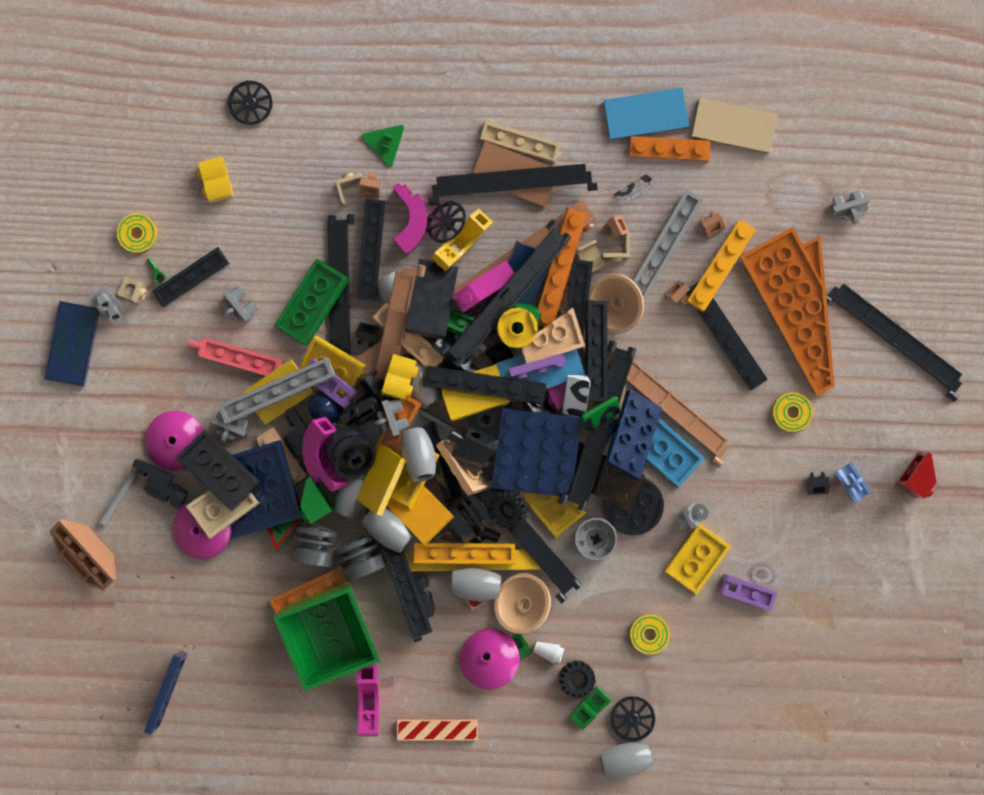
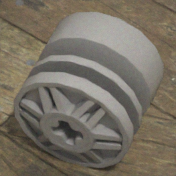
(606, 533)

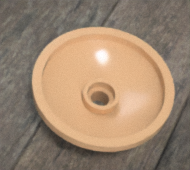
(611, 288)
(513, 599)

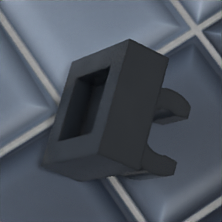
(366, 332)
(369, 384)
(818, 485)

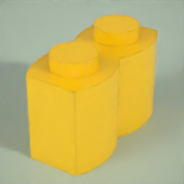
(215, 180)
(399, 377)

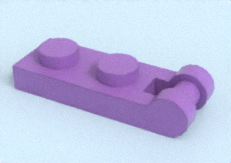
(538, 366)
(333, 387)
(748, 592)

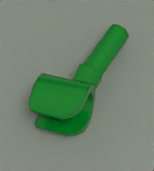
(156, 271)

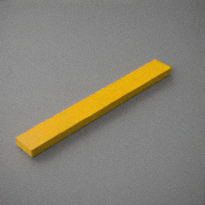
(523, 561)

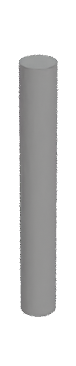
(117, 498)

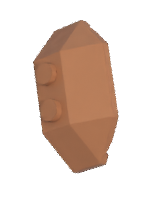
(84, 553)

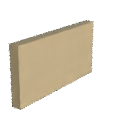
(734, 125)

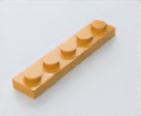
(721, 265)
(464, 553)

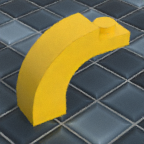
(455, 249)

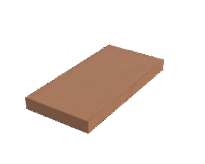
(499, 159)

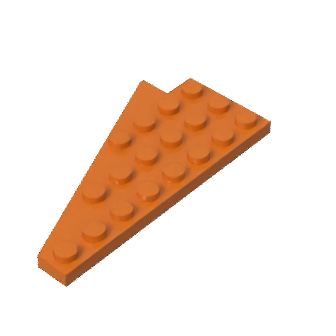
(795, 292)

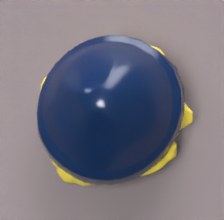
(322, 406)

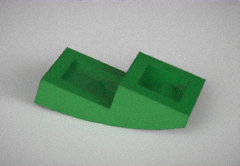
(589, 707)

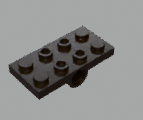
(613, 484)

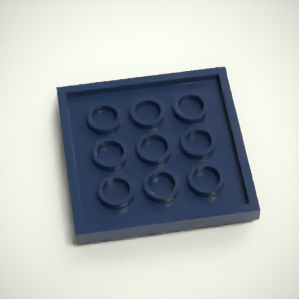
(536, 452)
(275, 493)

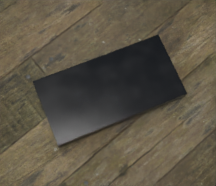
(431, 301)
(218, 470)

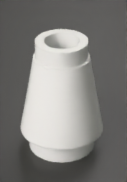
(550, 652)

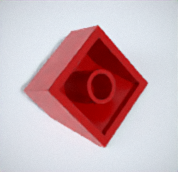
(919, 476)

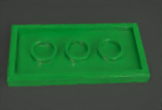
(311, 302)

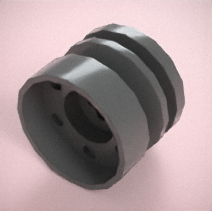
(313, 545)
(359, 558)

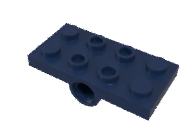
(632, 434)

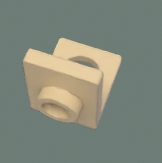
(347, 179)
(590, 253)
(617, 257)
(139, 293)

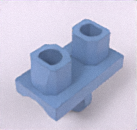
(852, 482)

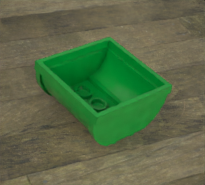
(326, 636)

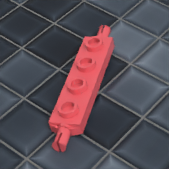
(235, 356)

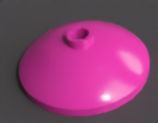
(161, 429)
(194, 544)
(499, 668)

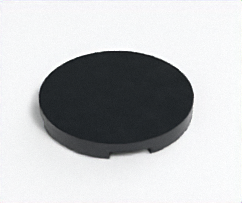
(643, 513)

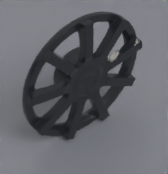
(249, 102)
(446, 221)
(632, 718)

